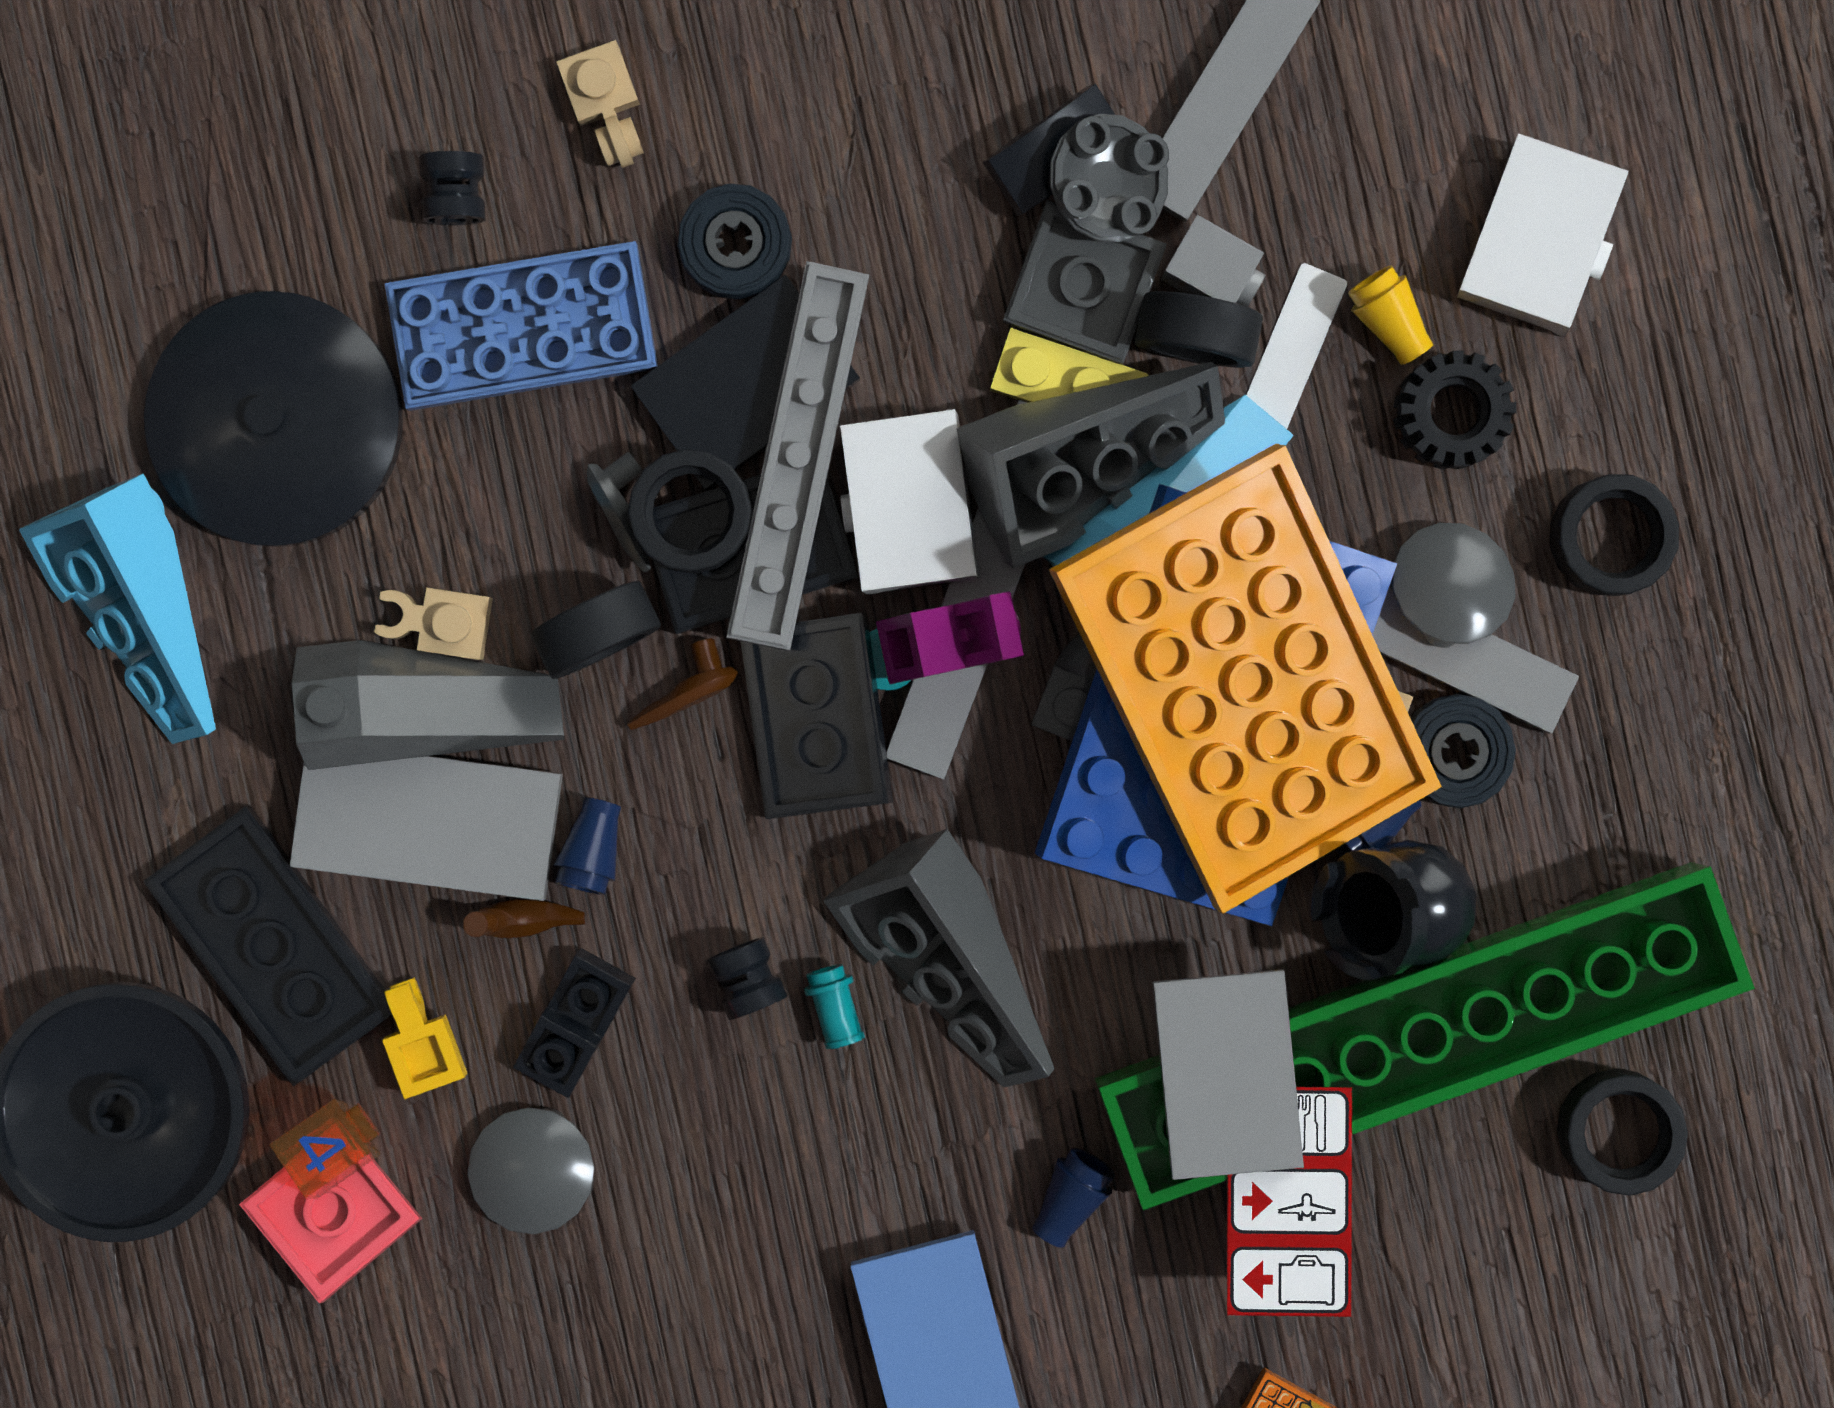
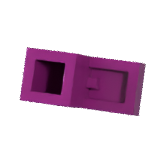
(950, 638)

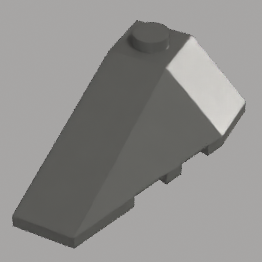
(1069, 456)
(401, 703)
(938, 932)

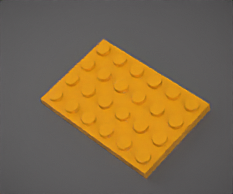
(1247, 677)

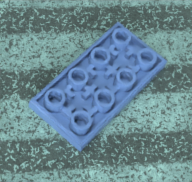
(521, 326)
(934, 1326)

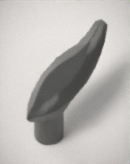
(615, 508)

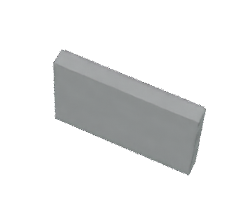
(1228, 1074)

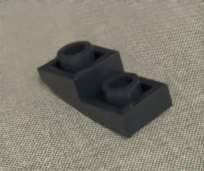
(1023, 163)
(574, 1023)

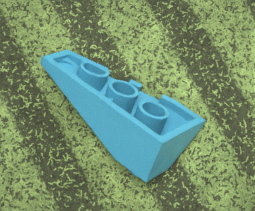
(1243, 435)
(127, 578)

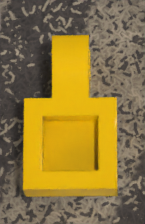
(422, 1050)

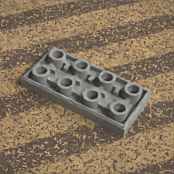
(431, 824)

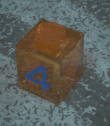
(327, 1147)

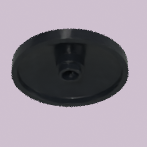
(273, 419)
(120, 1111)

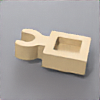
(446, 623)

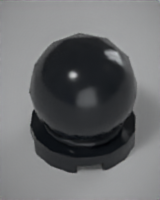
(1393, 908)

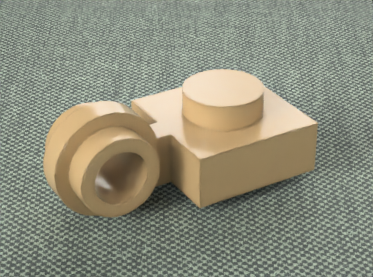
(599, 90)

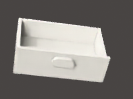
(1544, 235)
(908, 502)

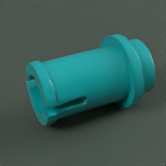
(834, 1006)

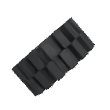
(1481, 382)

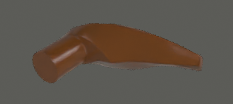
(708, 682)
(520, 918)

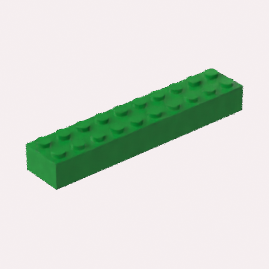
(1480, 1012)

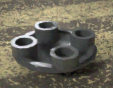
(1110, 177)
(1453, 584)
(531, 1170)

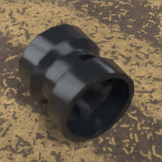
(452, 188)
(747, 993)

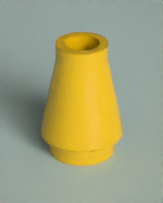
(1390, 312)

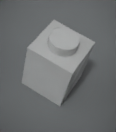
(1215, 265)

